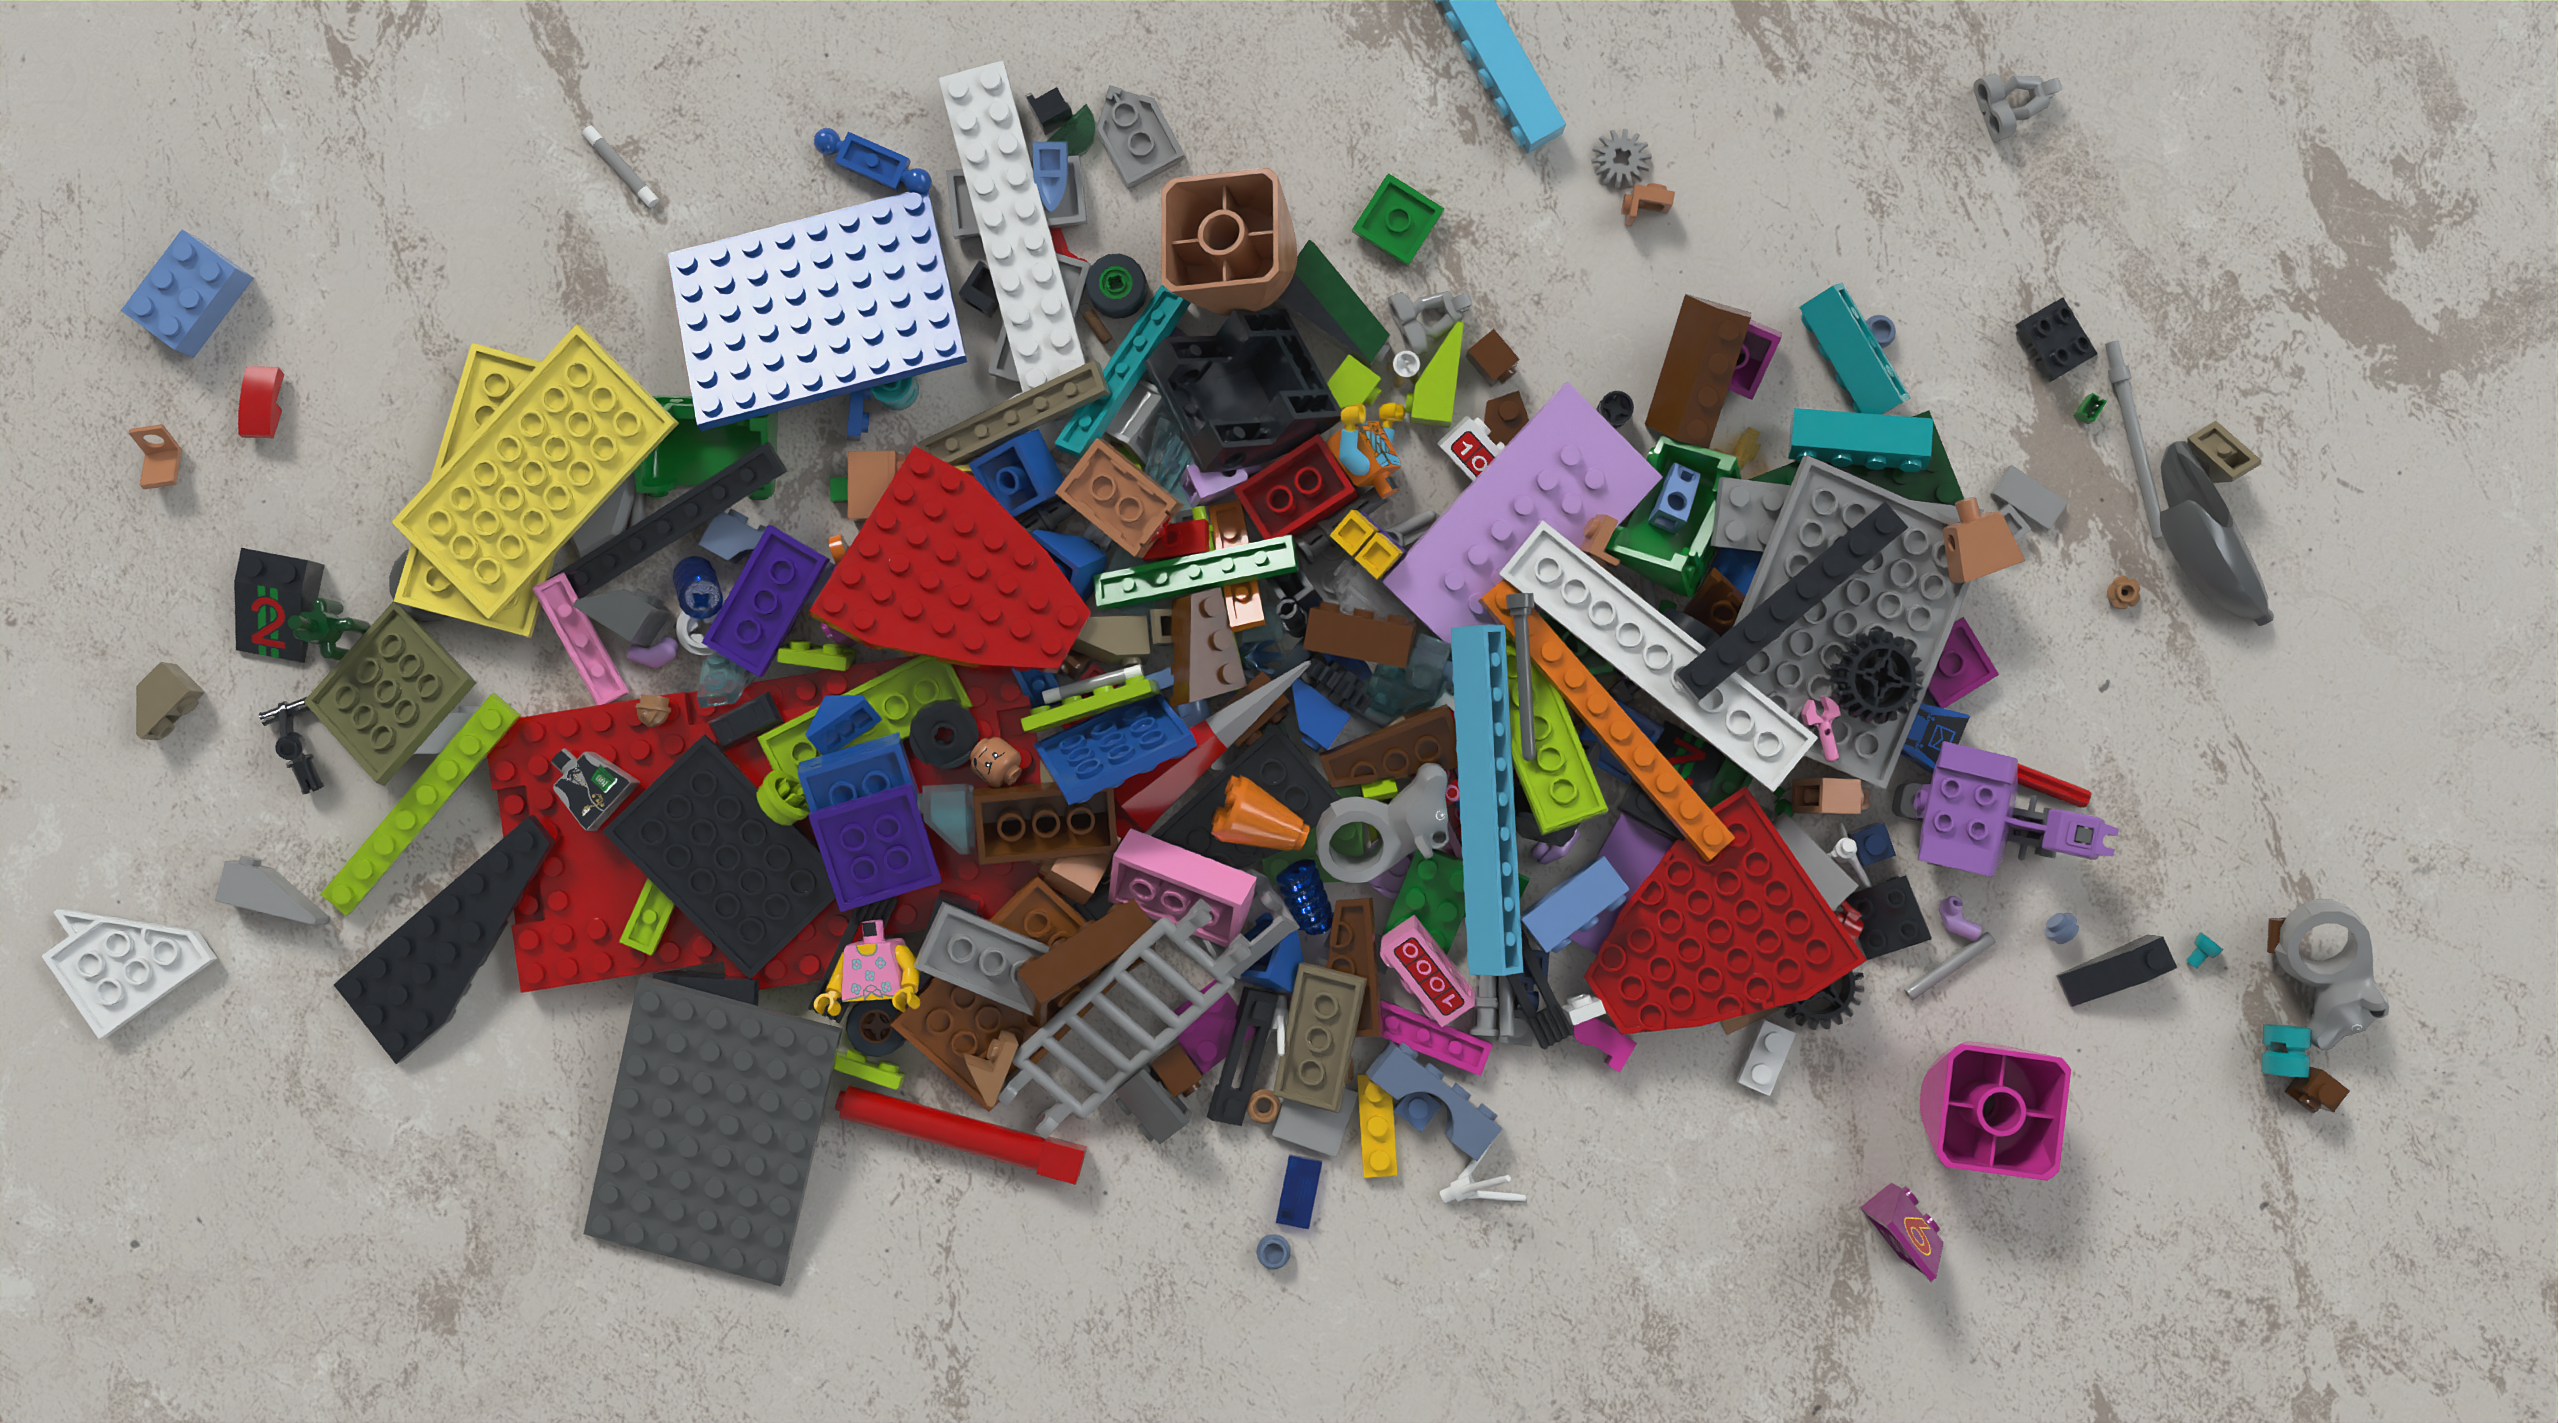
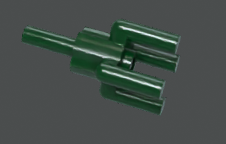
(325, 627)

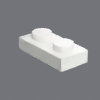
(1582, 1008)
(1765, 1057)

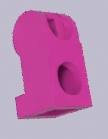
(1606, 1039)

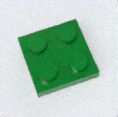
(1398, 220)

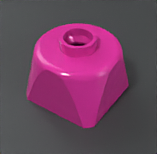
(2028, 1113)

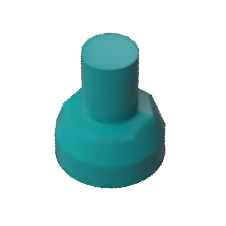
(2205, 948)

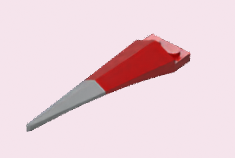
(1149, 795)

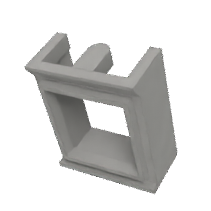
(1265, 941)

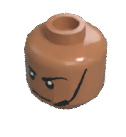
(995, 762)

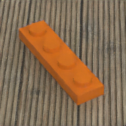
(1244, 598)

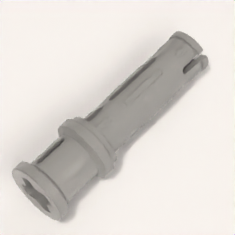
(1485, 1007)

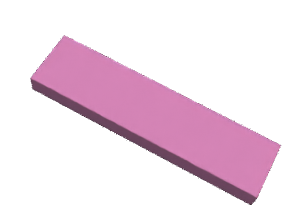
(580, 640)

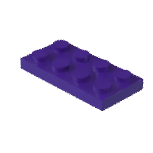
(765, 600)

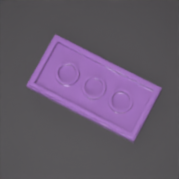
(1634, 855)

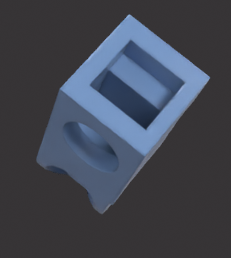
(1675, 499)

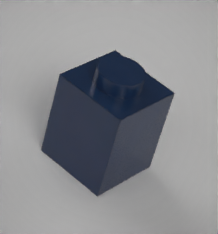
(1872, 843)

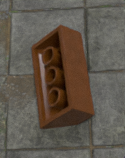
(1697, 370)
(1039, 823)
(1074, 963)

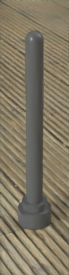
(1520, 607)

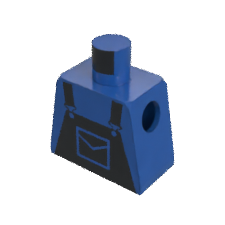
(1928, 732)

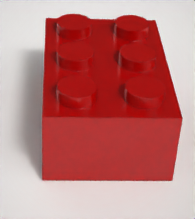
(1296, 491)

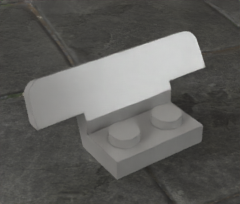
(1137, 420)

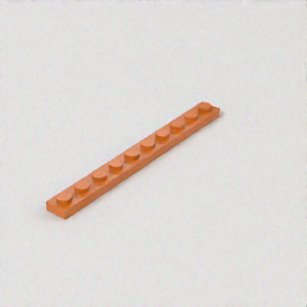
(1614, 728)

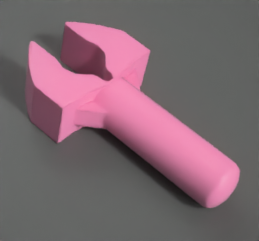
(1823, 725)

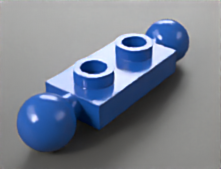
(872, 161)

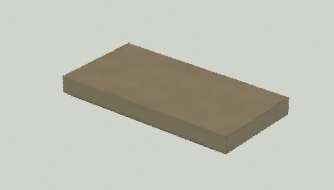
(1319, 1037)

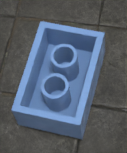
(187, 294)
(1574, 904)

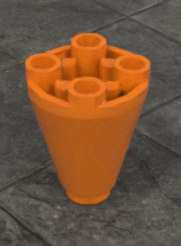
(1257, 819)

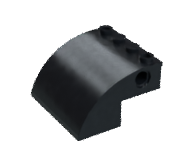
(1243, 391)

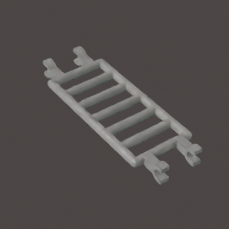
(1179, 934)

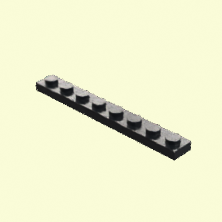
(674, 520)
(1791, 602)

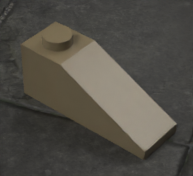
(1115, 640)

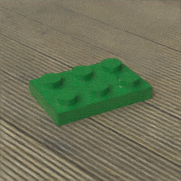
(1433, 894)

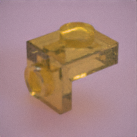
(1746, 447)

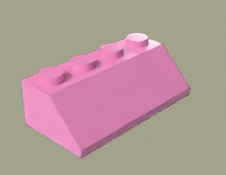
(1172, 879)

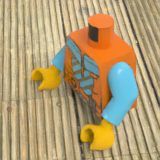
(1367, 448)

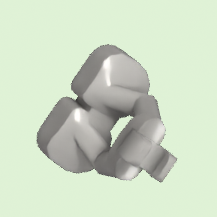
(1992, 96)
(1412, 331)

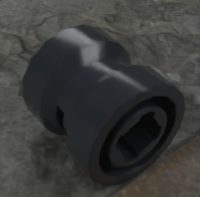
(1618, 404)

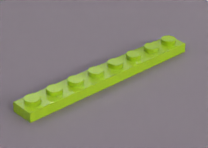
(420, 804)

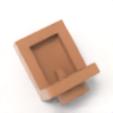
(1650, 197)
(1597, 535)

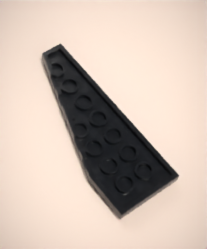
(1269, 763)
(427, 965)

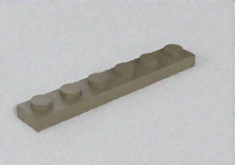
(1018, 415)

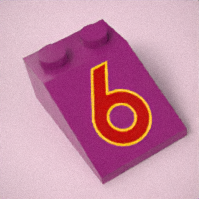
(1906, 1229)

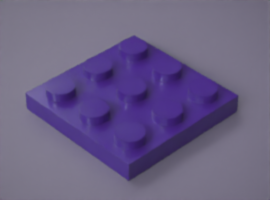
(875, 847)

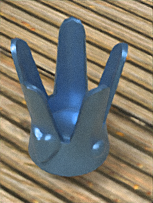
(1253, 656)

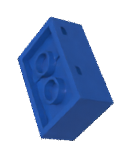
(856, 772)

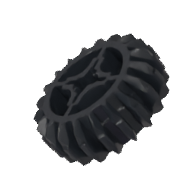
(1871, 689)
(1839, 1004)

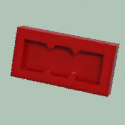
(1180, 541)

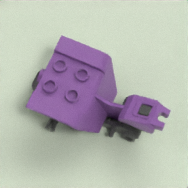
(1971, 812)

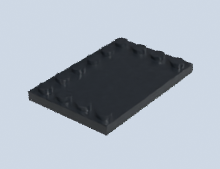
(723, 857)

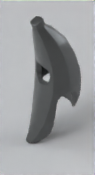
(2207, 538)

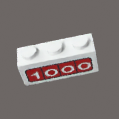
(1470, 446)

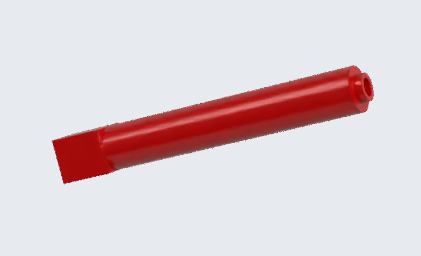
(1047, 1156)

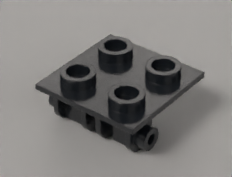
(2056, 338)
(1889, 917)

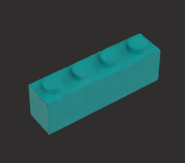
(1853, 351)
(1861, 439)

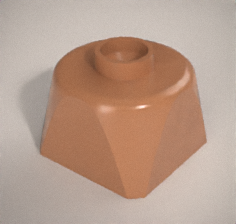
(1227, 240)

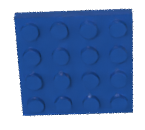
(1113, 747)

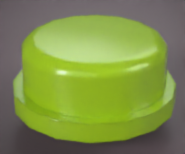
(782, 798)

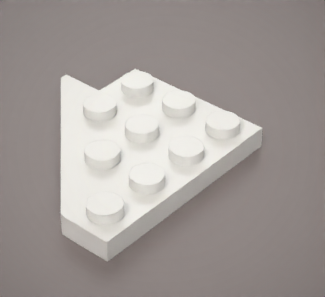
(122, 965)

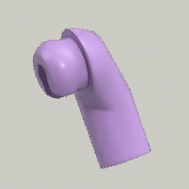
(655, 656)
(1549, 854)
(1953, 919)

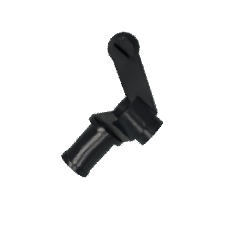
(292, 744)

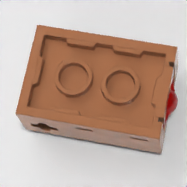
(1119, 498)

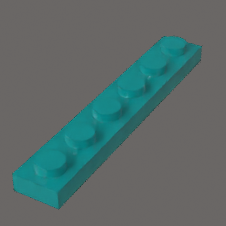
(1123, 372)

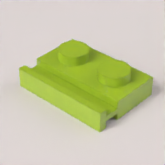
(813, 655)

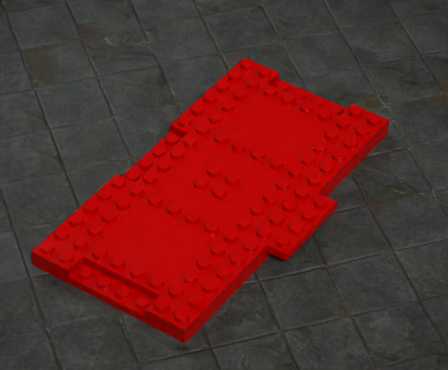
(589, 887)

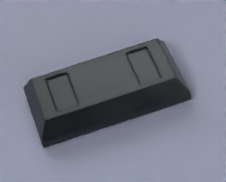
(746, 722)

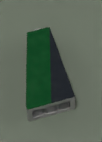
(1332, 308)

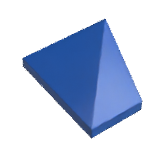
(840, 722)

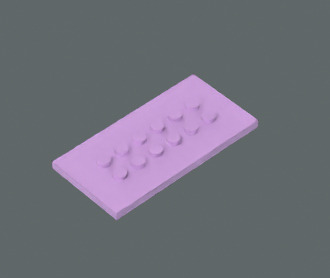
(1554, 470)

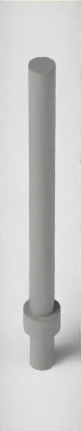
(2120, 377)

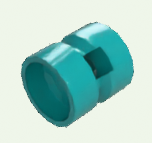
(897, 394)
(2286, 1063)

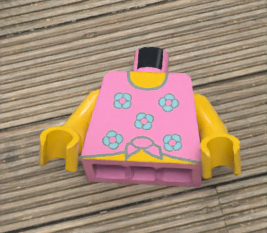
(873, 971)

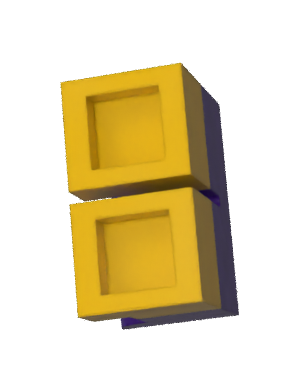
(1375, 547)

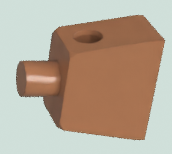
(1978, 543)

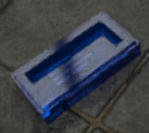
(1298, 1191)

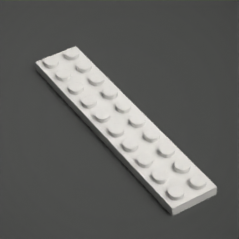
(1012, 224)
(1652, 651)

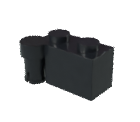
(1296, 599)

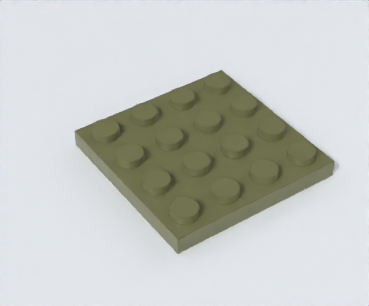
(389, 693)

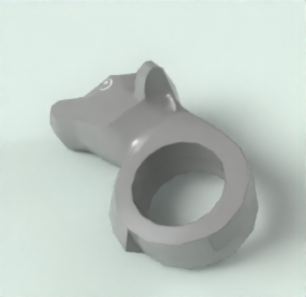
(1409, 823)
(2344, 985)

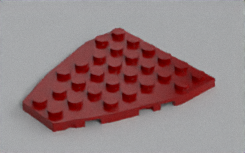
(951, 578)
(1720, 933)

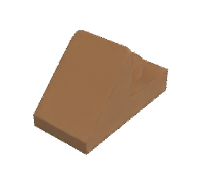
(991, 1073)

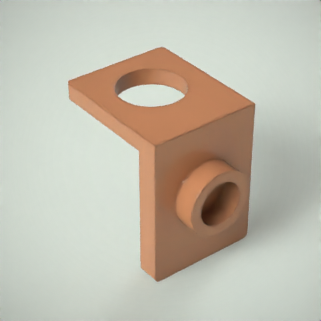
(160, 460)

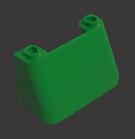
(695, 455)
(1679, 558)

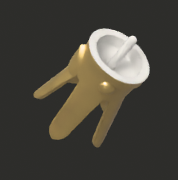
(1406, 365)

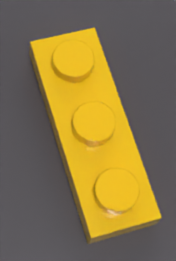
(1376, 1129)

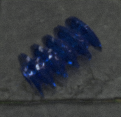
(697, 587)
(1306, 897)

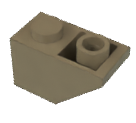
(163, 699)

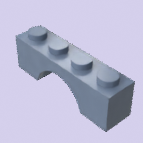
(735, 540)
(1401, 1074)

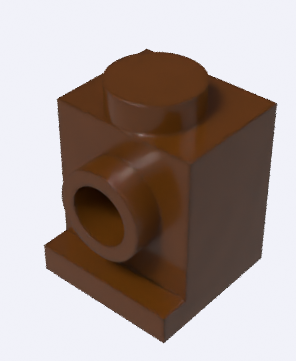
(2317, 1091)

